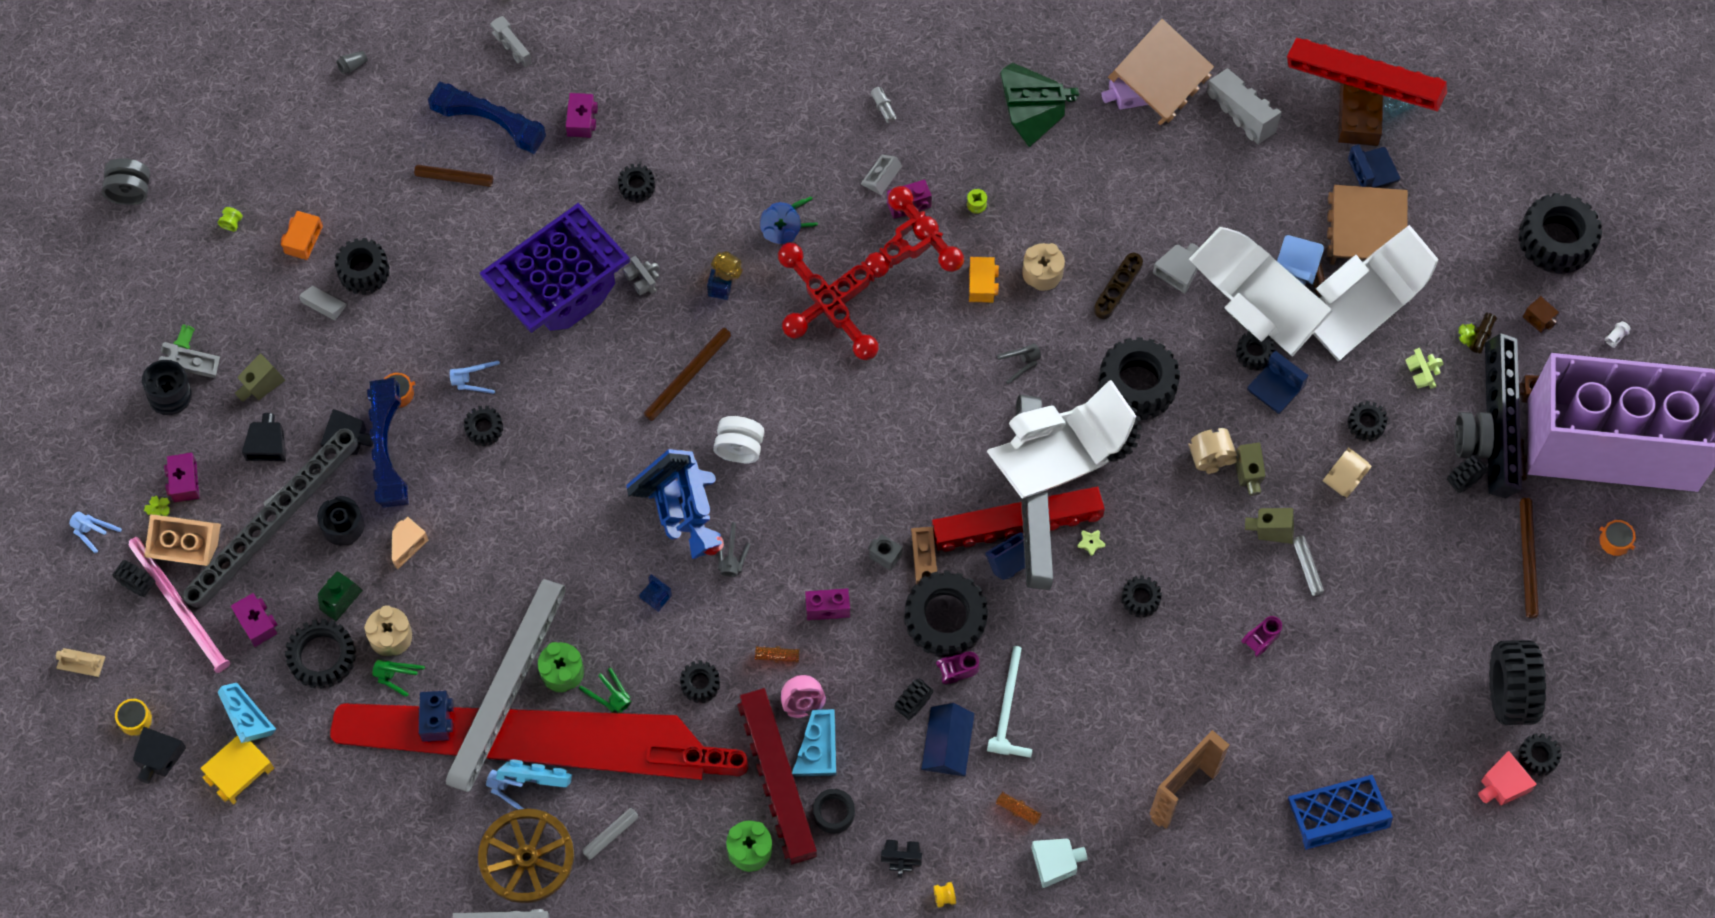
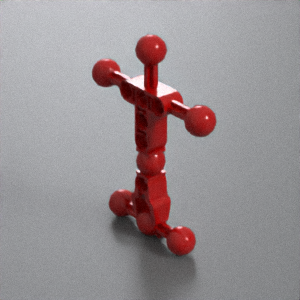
(875, 266)

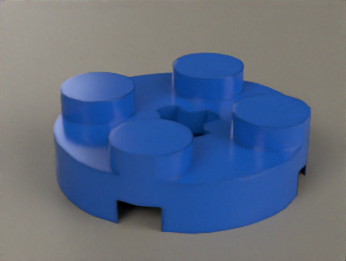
(773, 214)

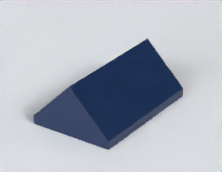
(948, 739)

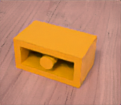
(982, 279)

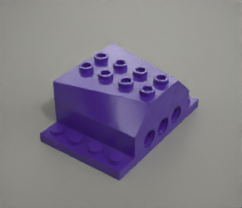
(558, 272)

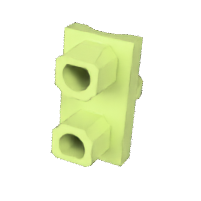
(1425, 378)

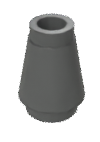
(351, 62)

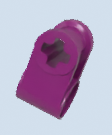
(1260, 638)
(957, 668)

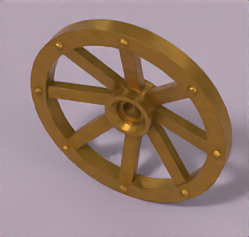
(526, 850)

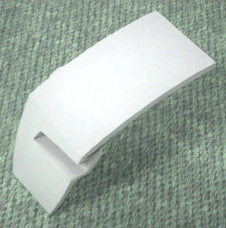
(1260, 290)
(1372, 290)
(1065, 445)

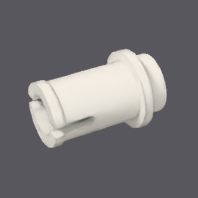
(1621, 329)

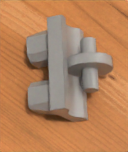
(645, 274)

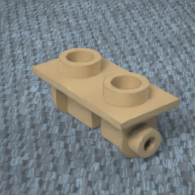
(80, 662)

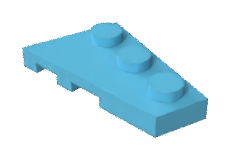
(244, 714)
(818, 747)
(543, 776)

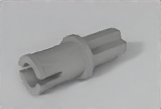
(883, 104)

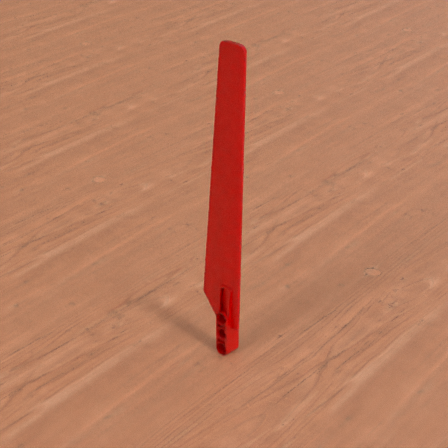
(559, 738)

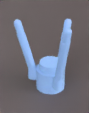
(461, 376)
(84, 523)
(498, 785)

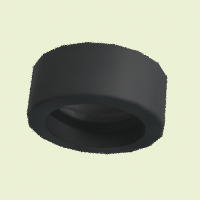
(833, 828)

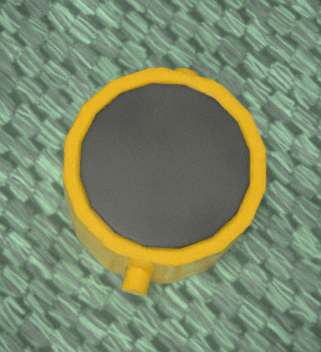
(133, 716)

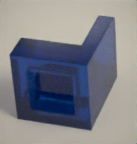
(718, 287)
(656, 593)

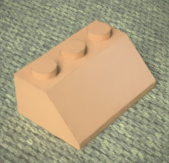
(181, 540)

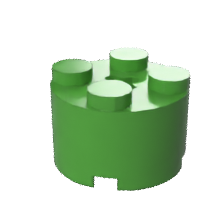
(556, 656)
(761, 842)

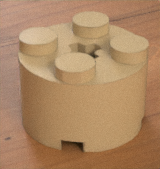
(1043, 266)
(1212, 450)
(1347, 472)
(386, 642)

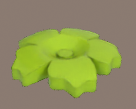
(1467, 334)
(158, 507)

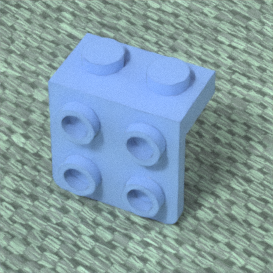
(1300, 258)

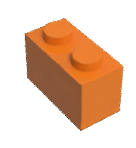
(301, 235)

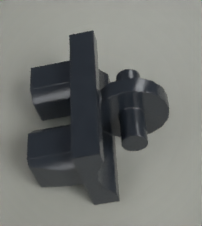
(892, 855)

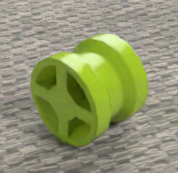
(976, 206)
(230, 219)

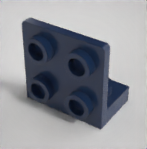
(1373, 167)
(1278, 383)

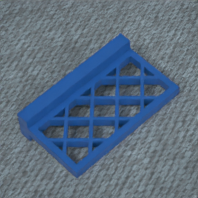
(1341, 829)

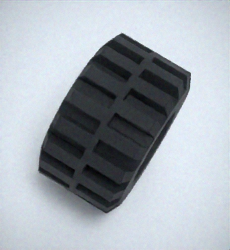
(366, 279)

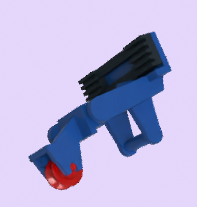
(659, 483)

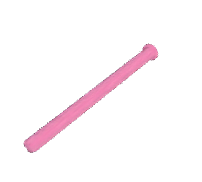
(179, 606)

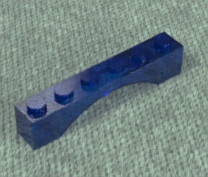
(452, 101)
(385, 401)

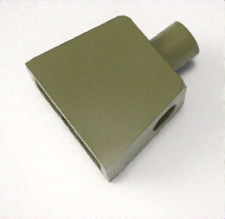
(258, 379)
(1250, 460)
(1273, 524)

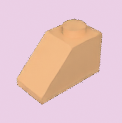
(406, 541)

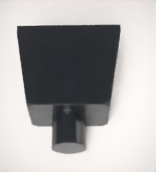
(340, 420)
(265, 440)
(156, 754)

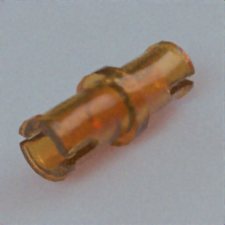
(777, 654)
(1018, 808)

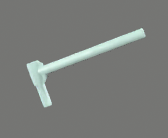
(999, 743)

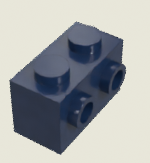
(1007, 557)
(435, 716)

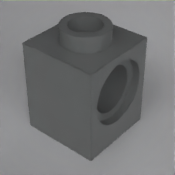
(886, 560)

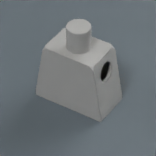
(1176, 267)

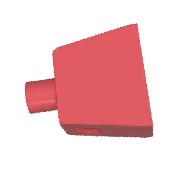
(1506, 781)

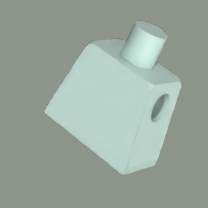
(1056, 860)

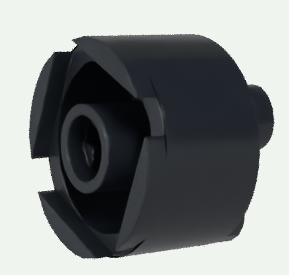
(340, 521)

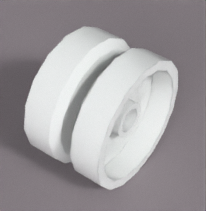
(739, 439)

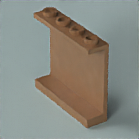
(1163, 70)
(1363, 219)
(1207, 756)

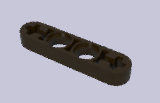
(1120, 287)

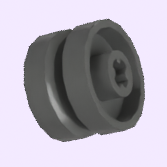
(125, 181)
(1474, 435)

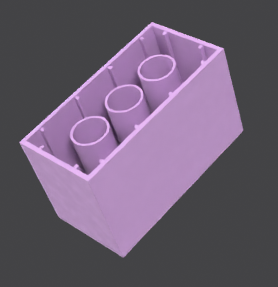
(1622, 422)

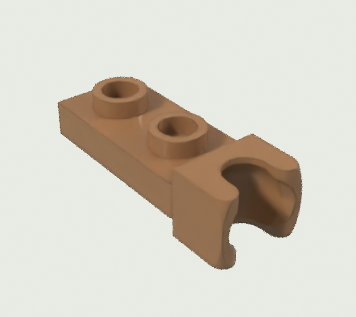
(923, 552)

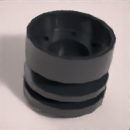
(166, 387)

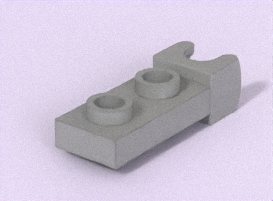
(503, 34)
(191, 360)

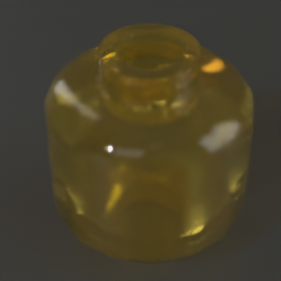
(727, 266)

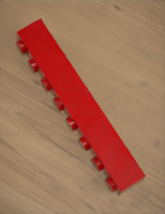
(1367, 74)
(1006, 520)

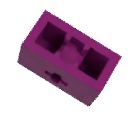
(579, 105)
(182, 477)
(827, 604)
(259, 630)

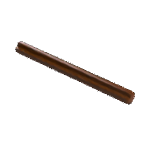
(687, 374)
(1529, 558)

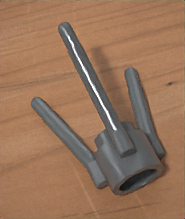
(1028, 354)
(730, 565)

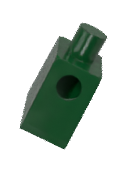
(339, 594)

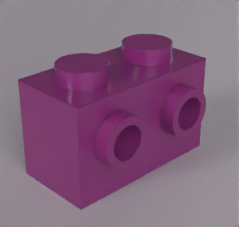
(921, 195)

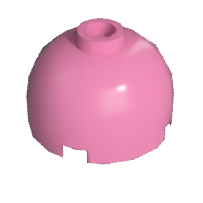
(802, 695)

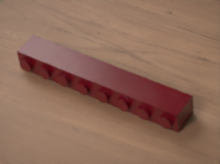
(777, 775)

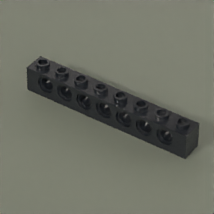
(1503, 404)

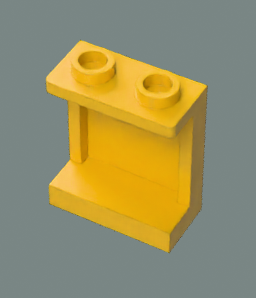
(235, 768)

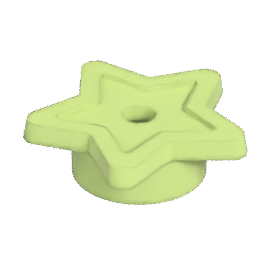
(1091, 547)

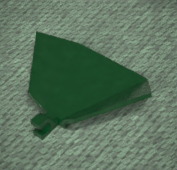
(1034, 101)

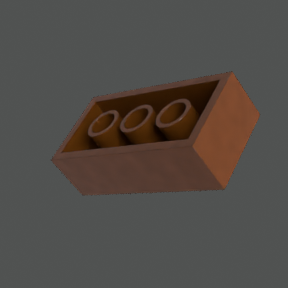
(1360, 116)

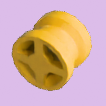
(944, 894)

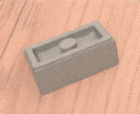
(882, 173)
(322, 302)

